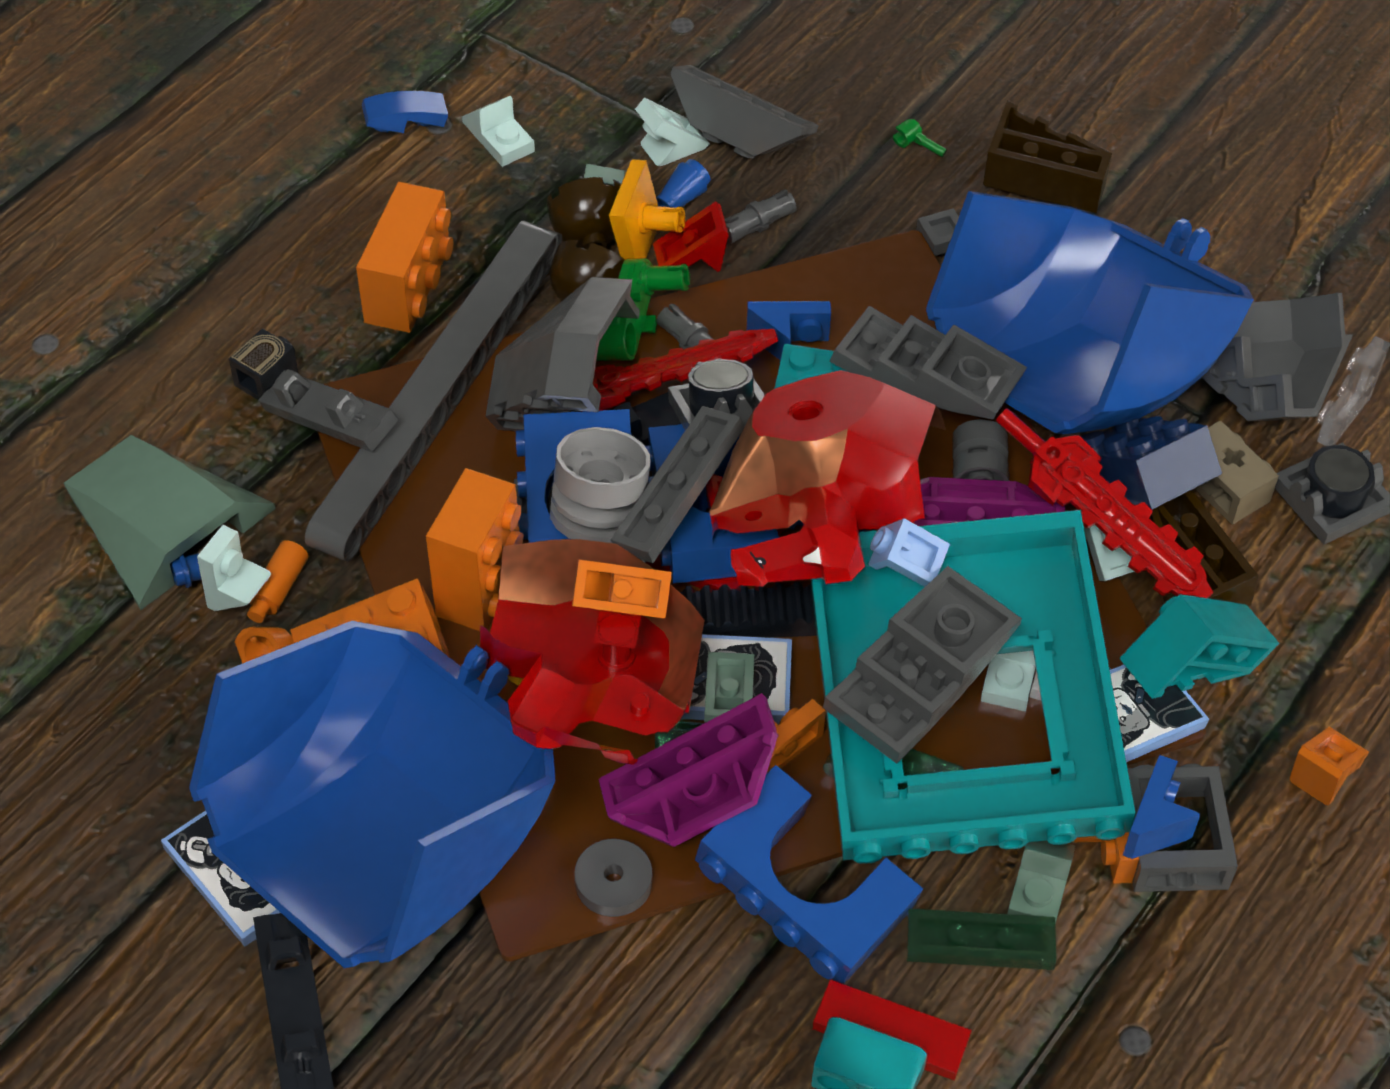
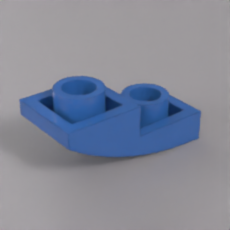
(393, 110)

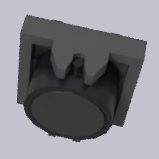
(717, 385)
(1335, 491)

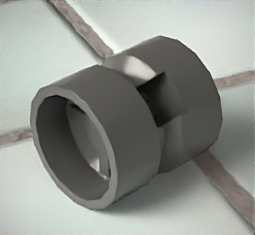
(980, 451)

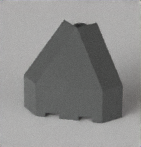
(556, 358)
(1283, 358)

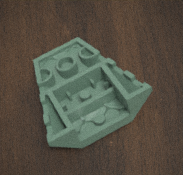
(154, 509)

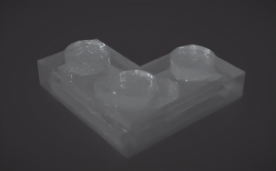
(1354, 391)

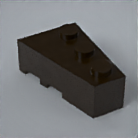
(1045, 164)
(1224, 565)

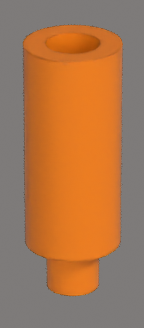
(284, 570)

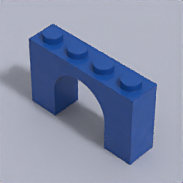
(539, 446)
(691, 548)
(831, 935)

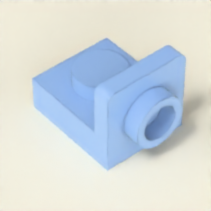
(908, 551)

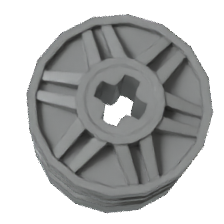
(597, 482)

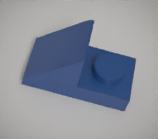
(791, 320)
(1159, 819)

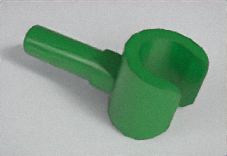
(910, 132)

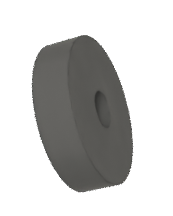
(619, 896)

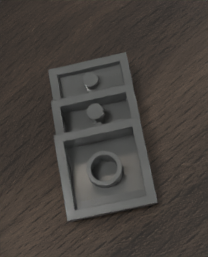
(945, 370)
(921, 663)

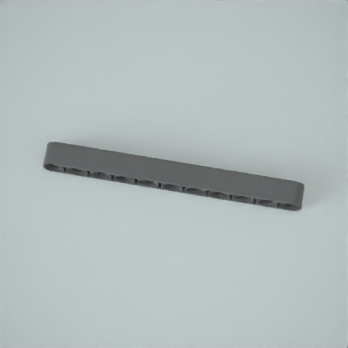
(433, 392)

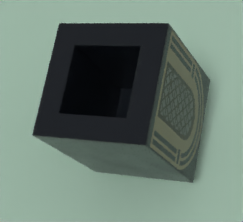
(261, 362)

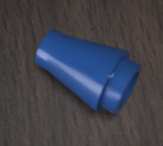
(684, 185)

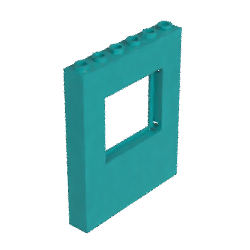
(1045, 577)

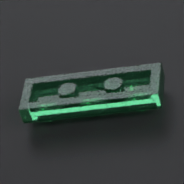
(981, 939)

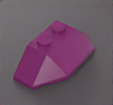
(976, 499)
(696, 776)

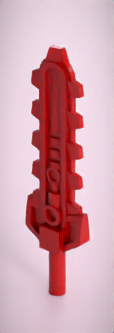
(649, 373)
(1069, 471)

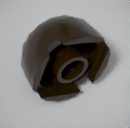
(583, 211)
(575, 266)

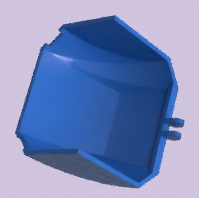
(1087, 307)
(366, 784)

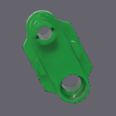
(624, 334)

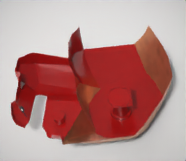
(825, 454)
(587, 660)

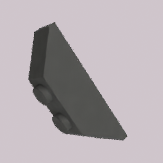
(736, 115)

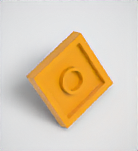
(636, 213)

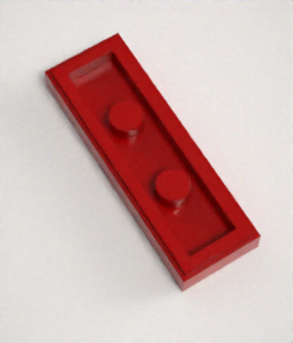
(940, 1039)

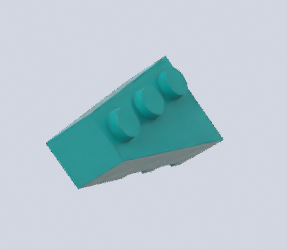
(1198, 641)

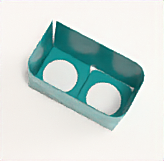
(865, 1059)

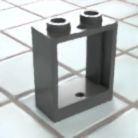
(1188, 868)

